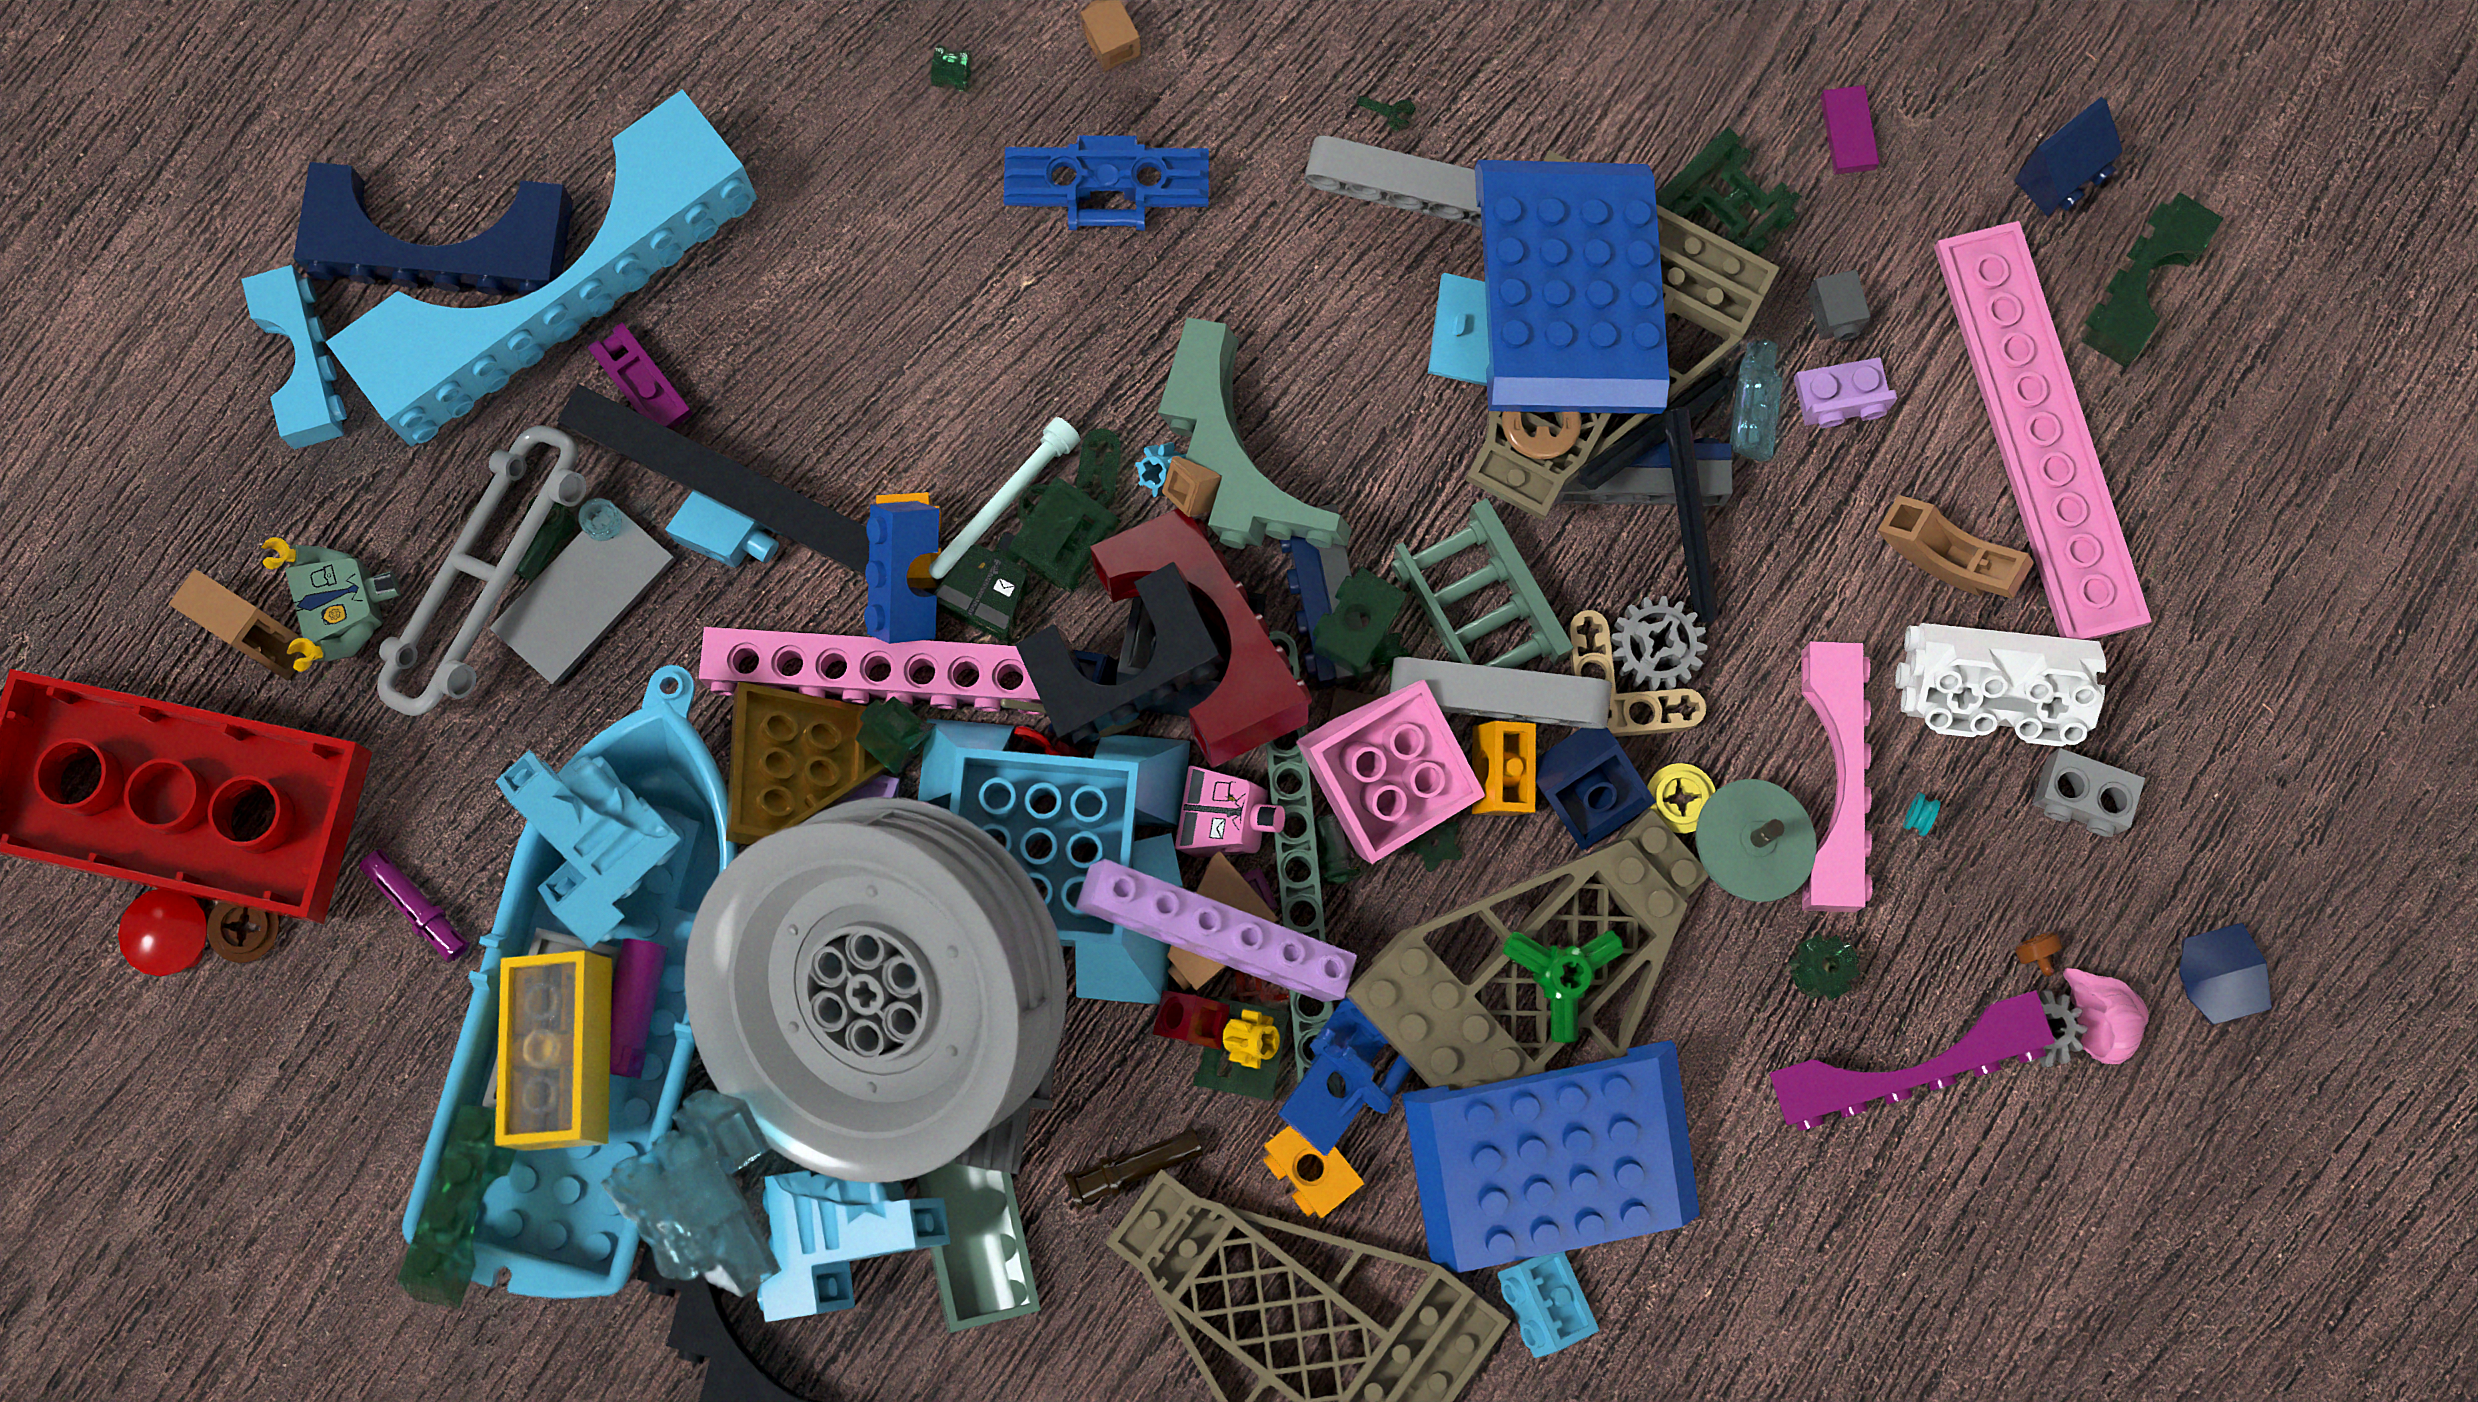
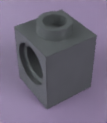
(1838, 306)

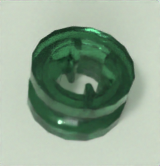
(1388, 650)

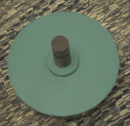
(1755, 840)

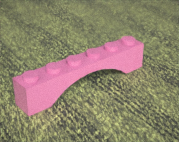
(1834, 687)

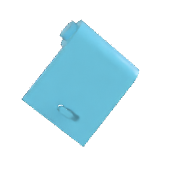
(1461, 313)

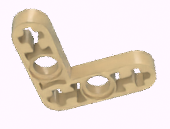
(1619, 719)

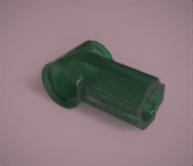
(544, 542)

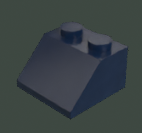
(2072, 160)
(1591, 784)

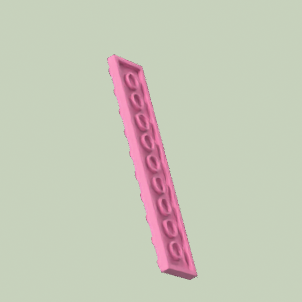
(2042, 433)

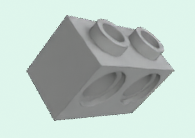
(2089, 781)

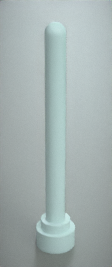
(1057, 439)

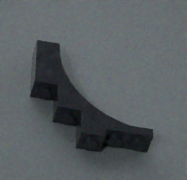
(704, 1330)

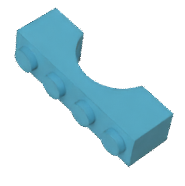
(306, 404)

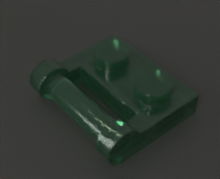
(1052, 525)
(1244, 1080)

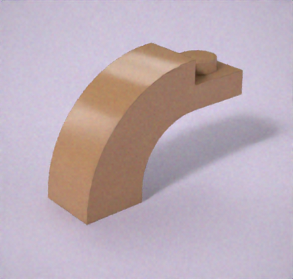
(1949, 553)

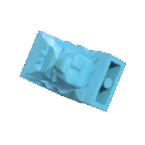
(599, 831)
(830, 1221)

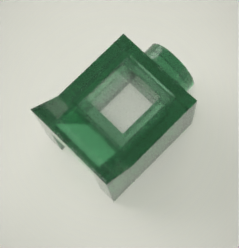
(892, 732)

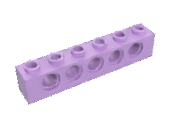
(1215, 931)

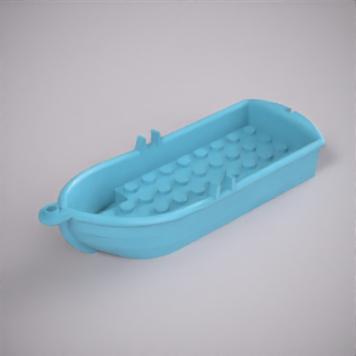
(551, 1211)

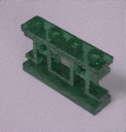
(1680, 200)

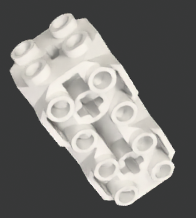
(1990, 678)

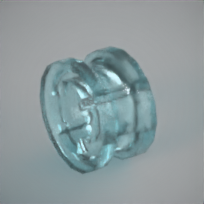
(592, 507)

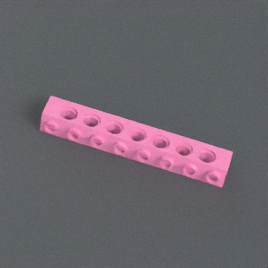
(727, 647)

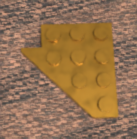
(791, 760)

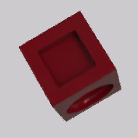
(1191, 1019)

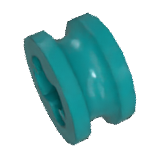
(1921, 814)

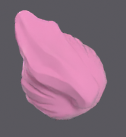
(2111, 1013)

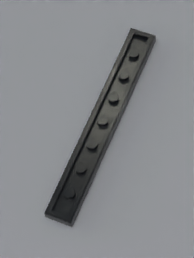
(717, 478)

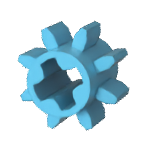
(1155, 466)

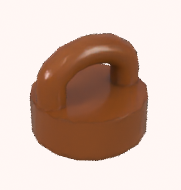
(2039, 949)

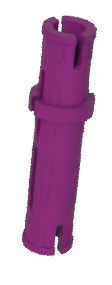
(426, 918)

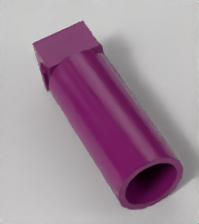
(633, 1004)

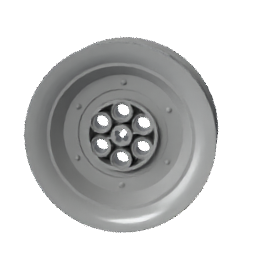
(933, 898)

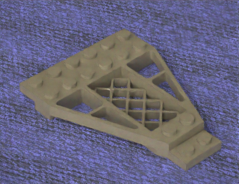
(1702, 282)
(1450, 1032)
(1419, 1356)

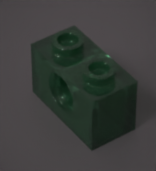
(1356, 647)

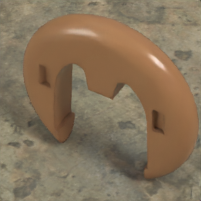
(1543, 444)

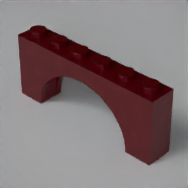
(1258, 692)

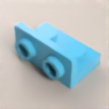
(1547, 1303)

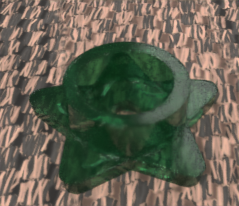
(1434, 855)

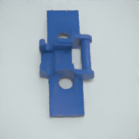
(1106, 165)
(1346, 1048)

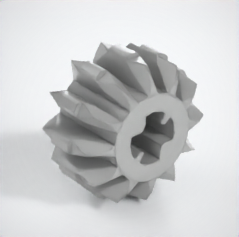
(2063, 1026)

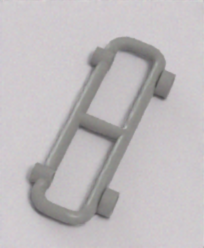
(453, 675)

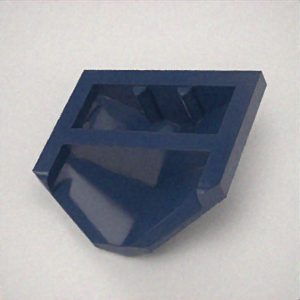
(2225, 974)

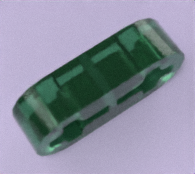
(1108, 472)

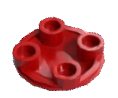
(163, 932)

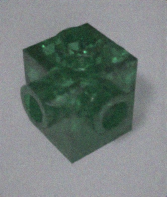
(1810, 975)

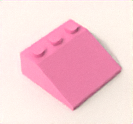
(1391, 770)

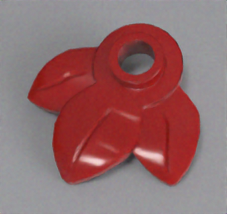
(1042, 742)

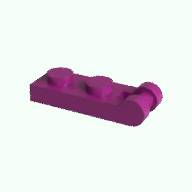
(640, 379)

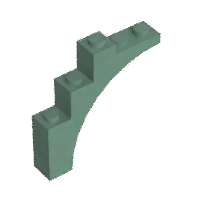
(1201, 407)

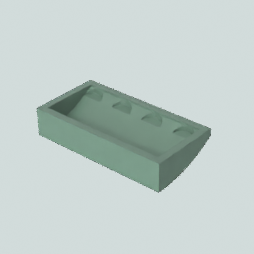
(987, 1265)

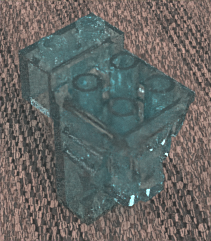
(690, 1202)

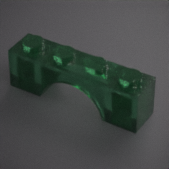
(2126, 319)
(442, 1246)

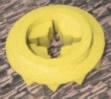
(1693, 783)

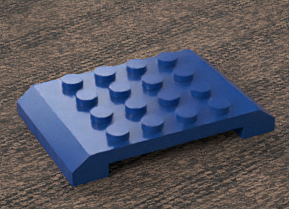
(1572, 287)
(1552, 1160)

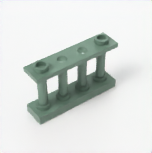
(1503, 566)

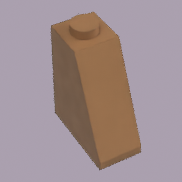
(237, 623)
(1227, 887)

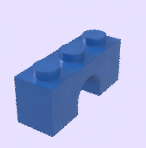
(896, 537)

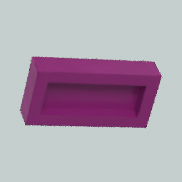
(1849, 130)

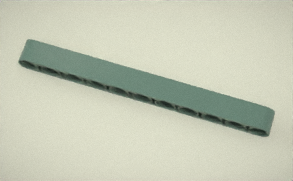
(1303, 850)

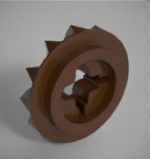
(229, 943)

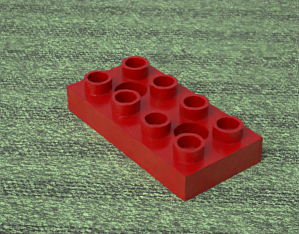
(172, 795)

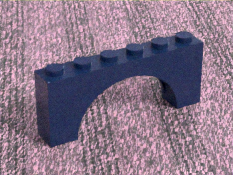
(513, 255)

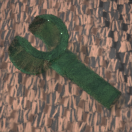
(1389, 111)

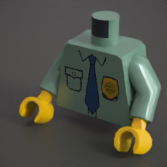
(332, 600)

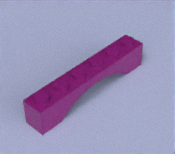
(2002, 1031)

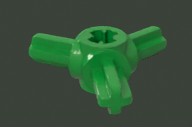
(1548, 969)

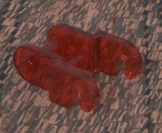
(1242, 994)

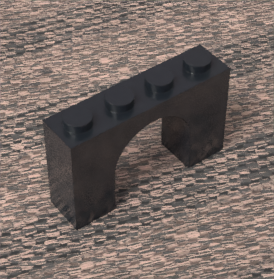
(1182, 655)

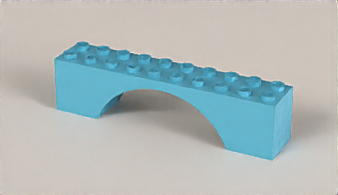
(435, 360)

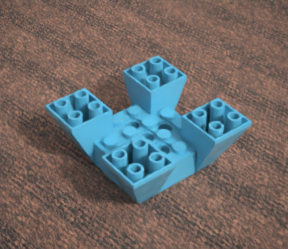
(1098, 803)

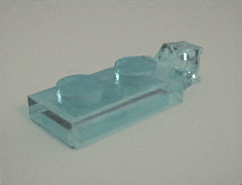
(1756, 402)

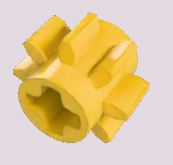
(1251, 1038)

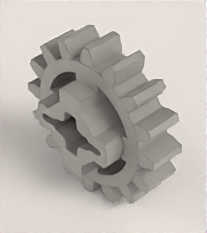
(1643, 636)

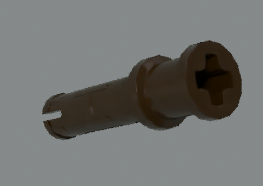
(1112, 1175)

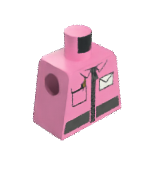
(1224, 815)

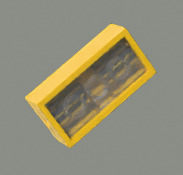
(554, 1051)

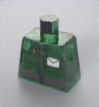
(986, 590)

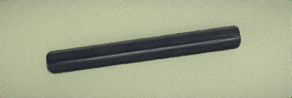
(1650, 432)
(1691, 513)

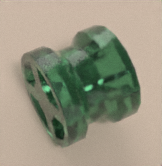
(951, 68)

